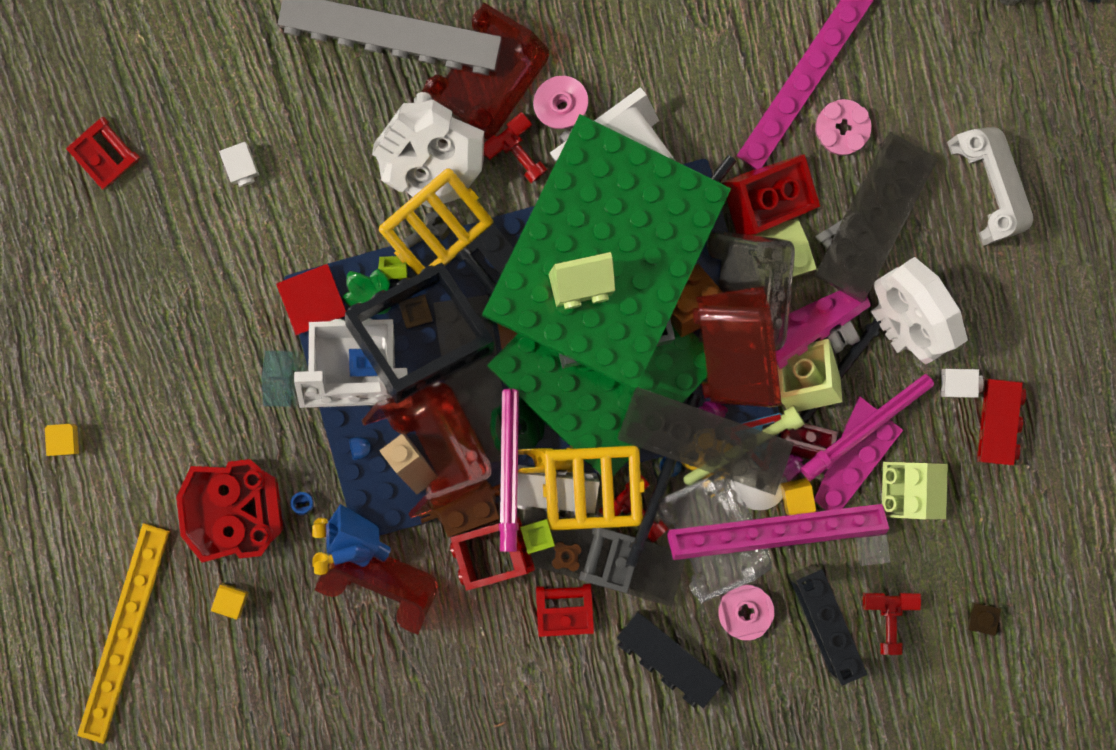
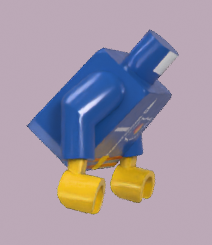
(348, 540)

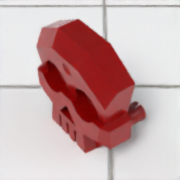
(206, 512)

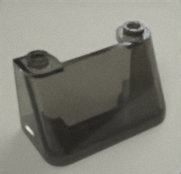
(754, 263)

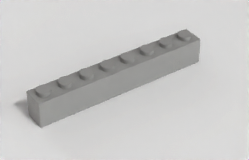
(391, 32)

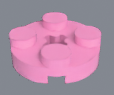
(833, 114)
(759, 620)

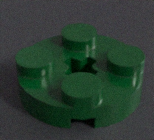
(531, 423)

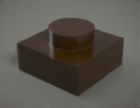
(415, 311)
(983, 619)

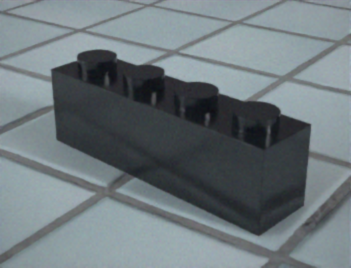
(669, 659)

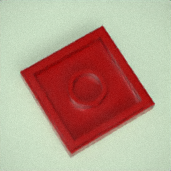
(311, 298)

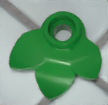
(363, 288)

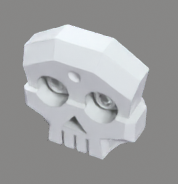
(424, 125)
(918, 312)

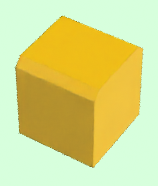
(61, 439)
(798, 497)
(229, 601)

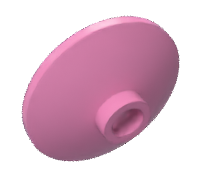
(554, 92)

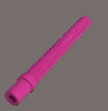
(826, 458)
(509, 471)

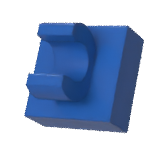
(359, 364)

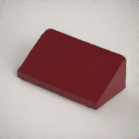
(809, 440)

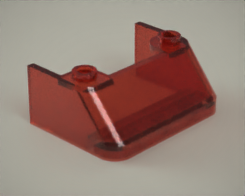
(445, 438)

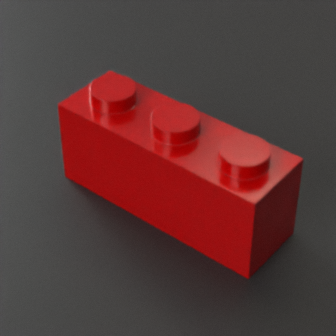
(1000, 422)

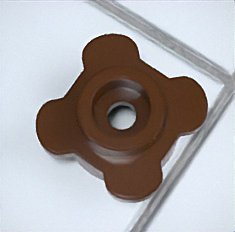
(573, 552)

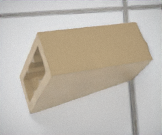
(409, 463)

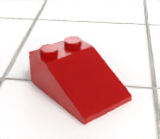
(771, 195)

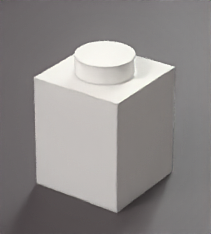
(239, 164)
(961, 383)

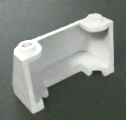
(1014, 209)

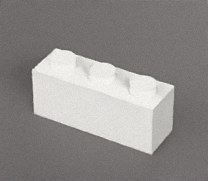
(531, 490)

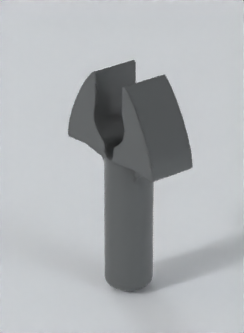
(439, 230)

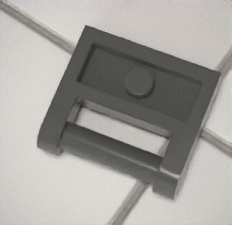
(616, 572)

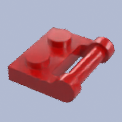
(96, 160)
(564, 620)

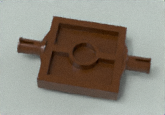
(468, 511)

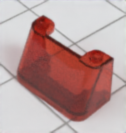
(490, 99)
(738, 348)
(390, 578)

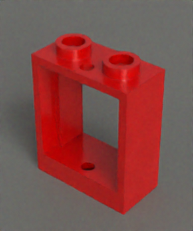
(521, 559)

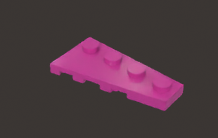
(816, 322)
(854, 466)

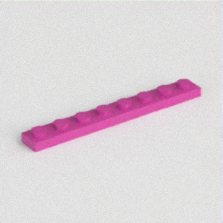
(802, 81)
(777, 531)

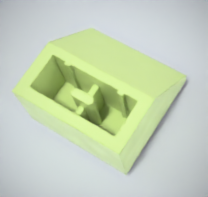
(914, 490)

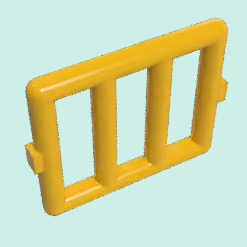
(428, 193)
(605, 455)

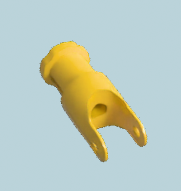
(538, 457)

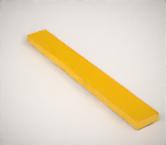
(123, 633)

